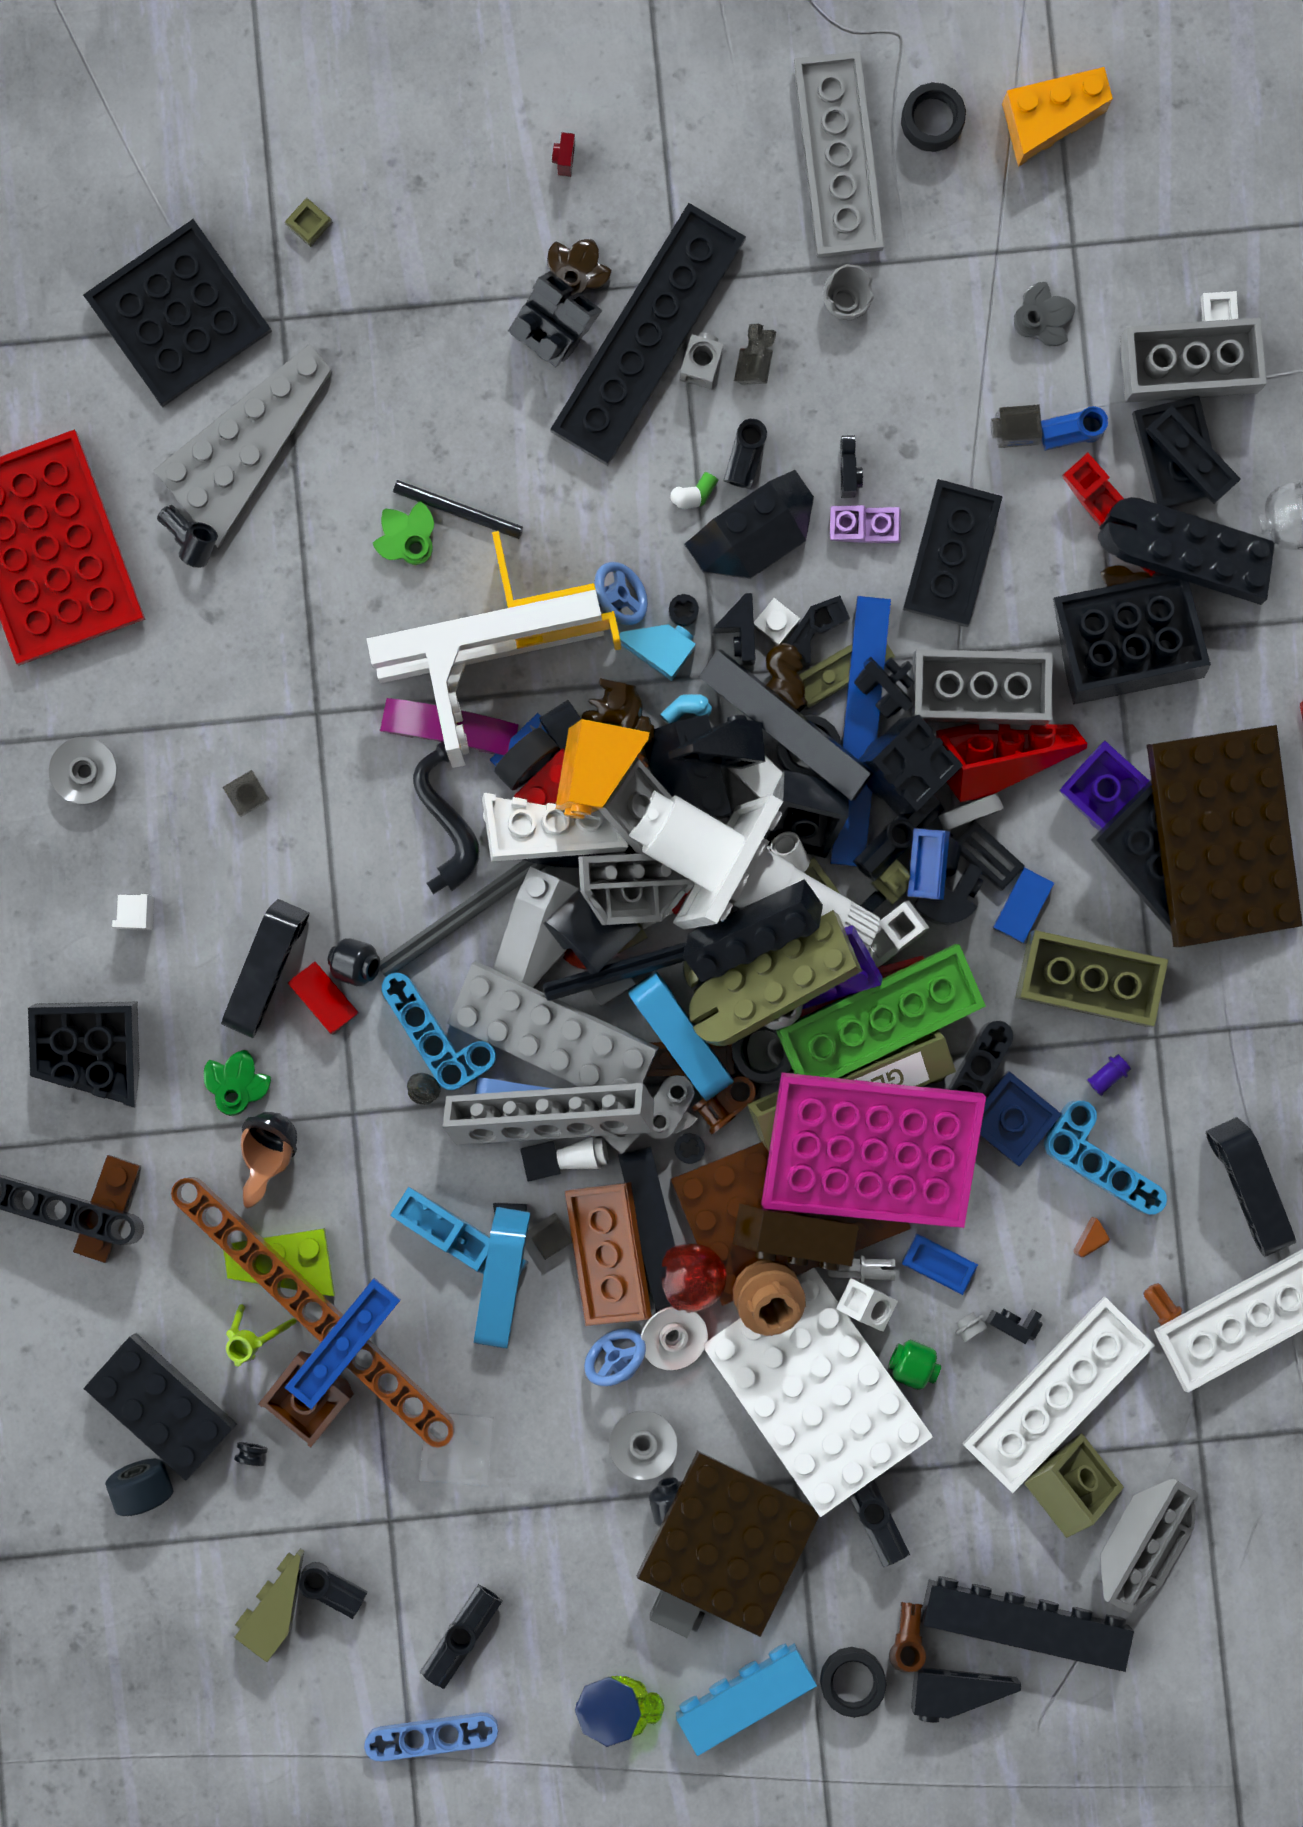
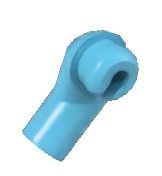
(686, 703)

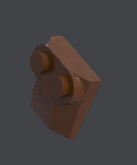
(296, 1415)

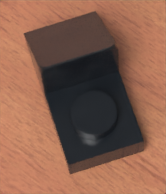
(740, 620)

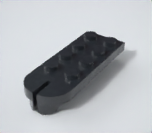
(1189, 548)

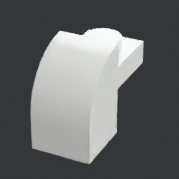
(896, 932)

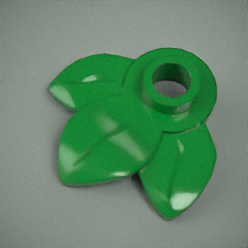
(235, 1077)

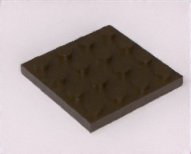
(728, 1543)

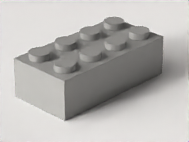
(1193, 359)
(982, 687)

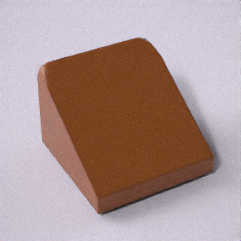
(1091, 1238)

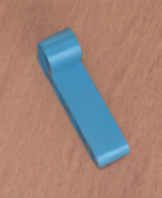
(431, 1028)
(677, 1033)
(1107, 1164)
(501, 1277)

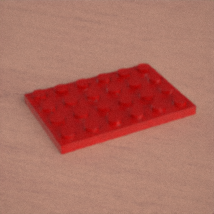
(58, 553)

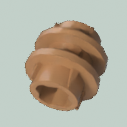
(769, 1297)

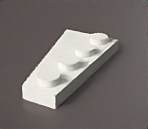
(540, 831)

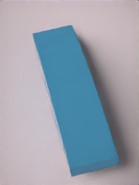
(444, 1229)

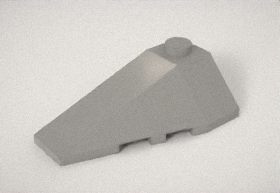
(527, 944)

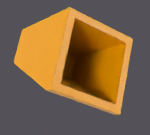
(595, 764)

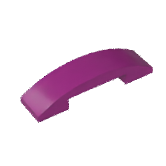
(422, 721)

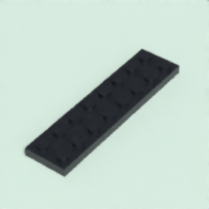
(648, 334)

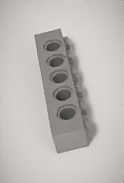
(549, 1114)

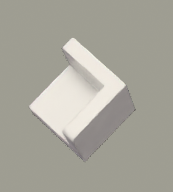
(134, 912)

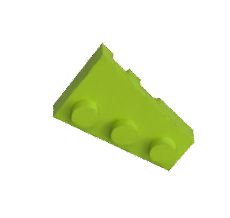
(302, 1250)

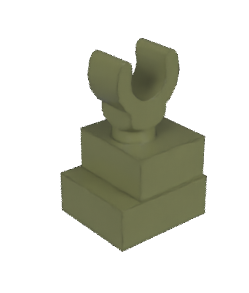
(893, 882)

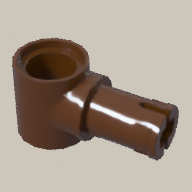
(908, 1636)

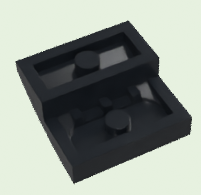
(578, 928)

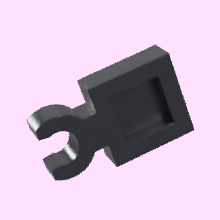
(850, 474)

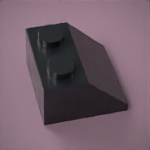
(811, 811)

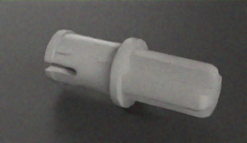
(866, 1269)

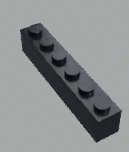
(1027, 1624)

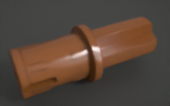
(1161, 1303)

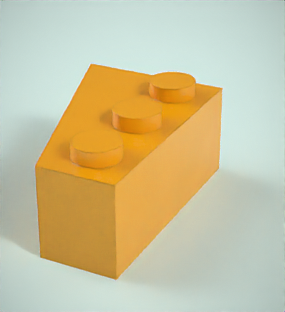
(1054, 108)

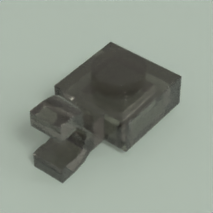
(755, 360)

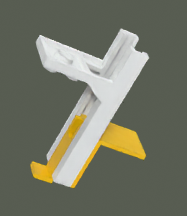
(451, 645)

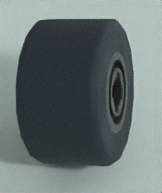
(139, 1487)

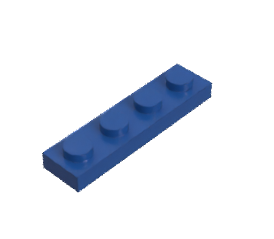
(342, 1343)

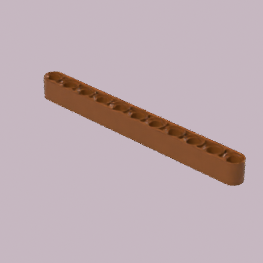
(296, 1307)

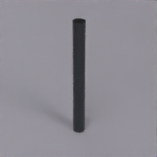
(458, 509)

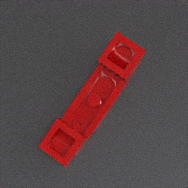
(1093, 489)

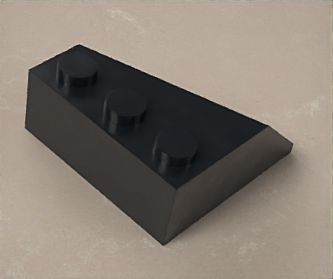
(87, 1047)

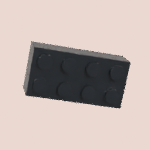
(160, 1406)

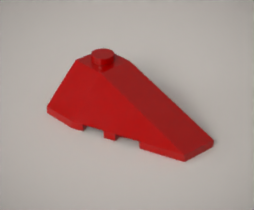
(1005, 755)

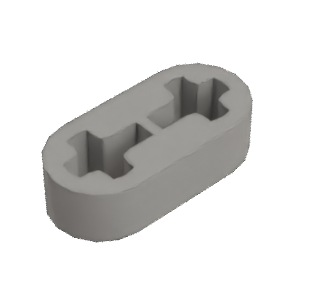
(971, 812)

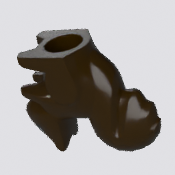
(783, 665)
(621, 708)

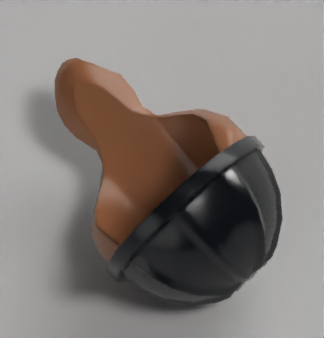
(267, 1148)

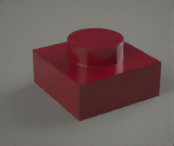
(564, 154)

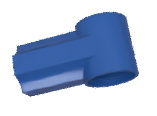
(1070, 429)

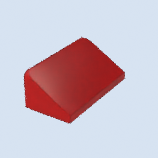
(323, 998)

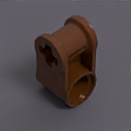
(724, 1105)

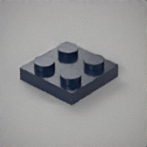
(1016, 1118)

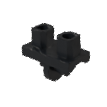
(895, 698)

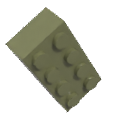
(1091, 978)

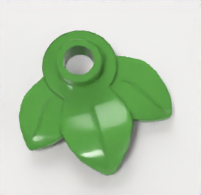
(403, 531)

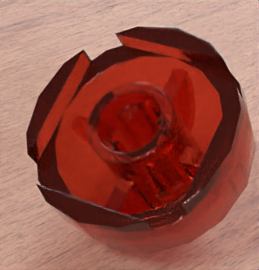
(693, 1277)

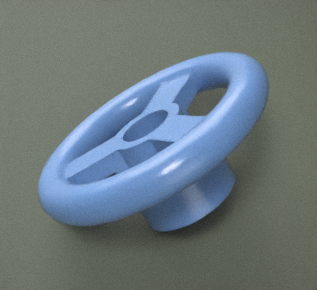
(618, 595)
(618, 1362)

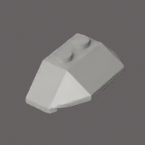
(630, 888)
(1147, 1543)

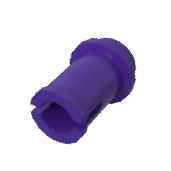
(1109, 1074)

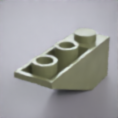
(273, 1617)

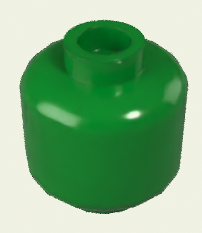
(914, 1364)

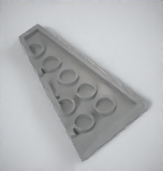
(234, 453)

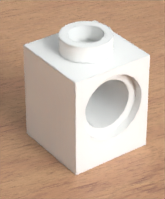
(866, 1305)

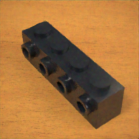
(753, 931)

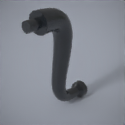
(467, 851)

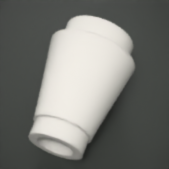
(585, 1154)

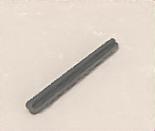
(456, 918)

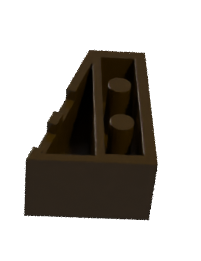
(796, 1237)

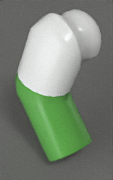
(694, 496)

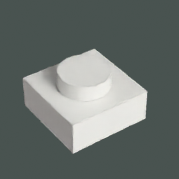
(1219, 306)
(776, 621)

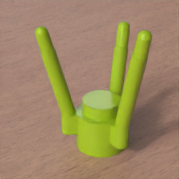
(245, 1343)

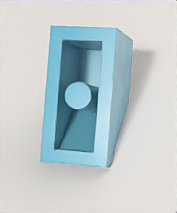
(660, 647)

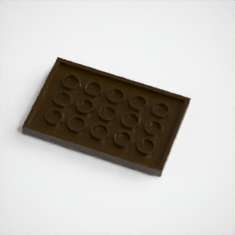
(1224, 835)

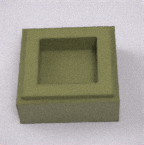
(308, 222)

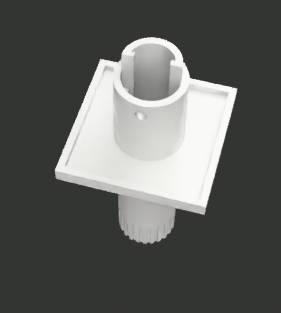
(731, 861)

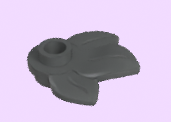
(1048, 313)

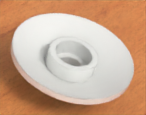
(679, 1349)

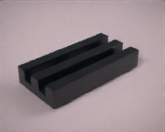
(1009, 876)

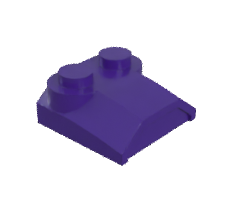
(1103, 785)

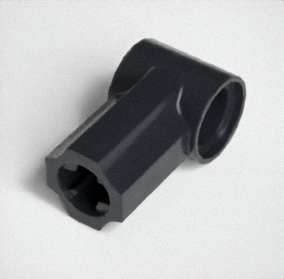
(745, 456)
(335, 1592)

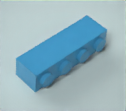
(745, 1699)

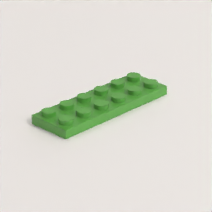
(883, 1017)

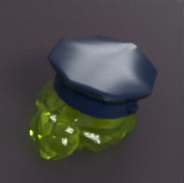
(617, 1709)

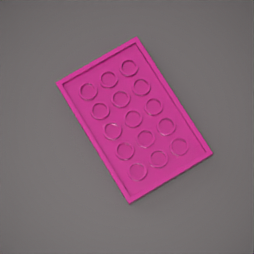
(873, 1150)

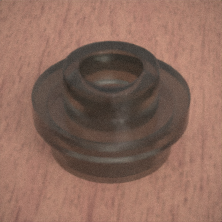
(423, 1088)

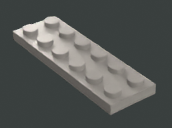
(838, 154)
(548, 1031)

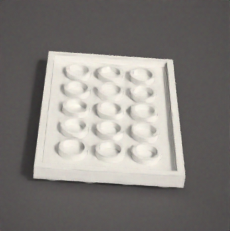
(820, 1398)

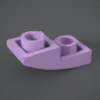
(865, 524)

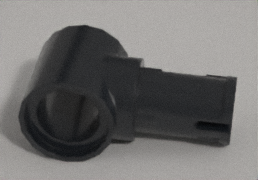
(194, 538)

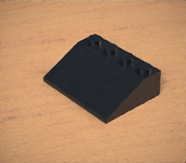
(1130, 638)

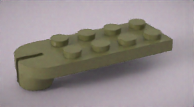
(773, 984)

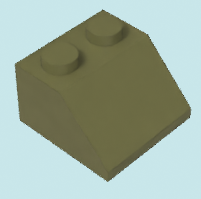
(1074, 1486)

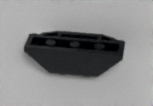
(755, 529)

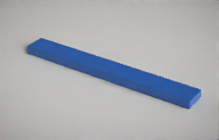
(862, 719)

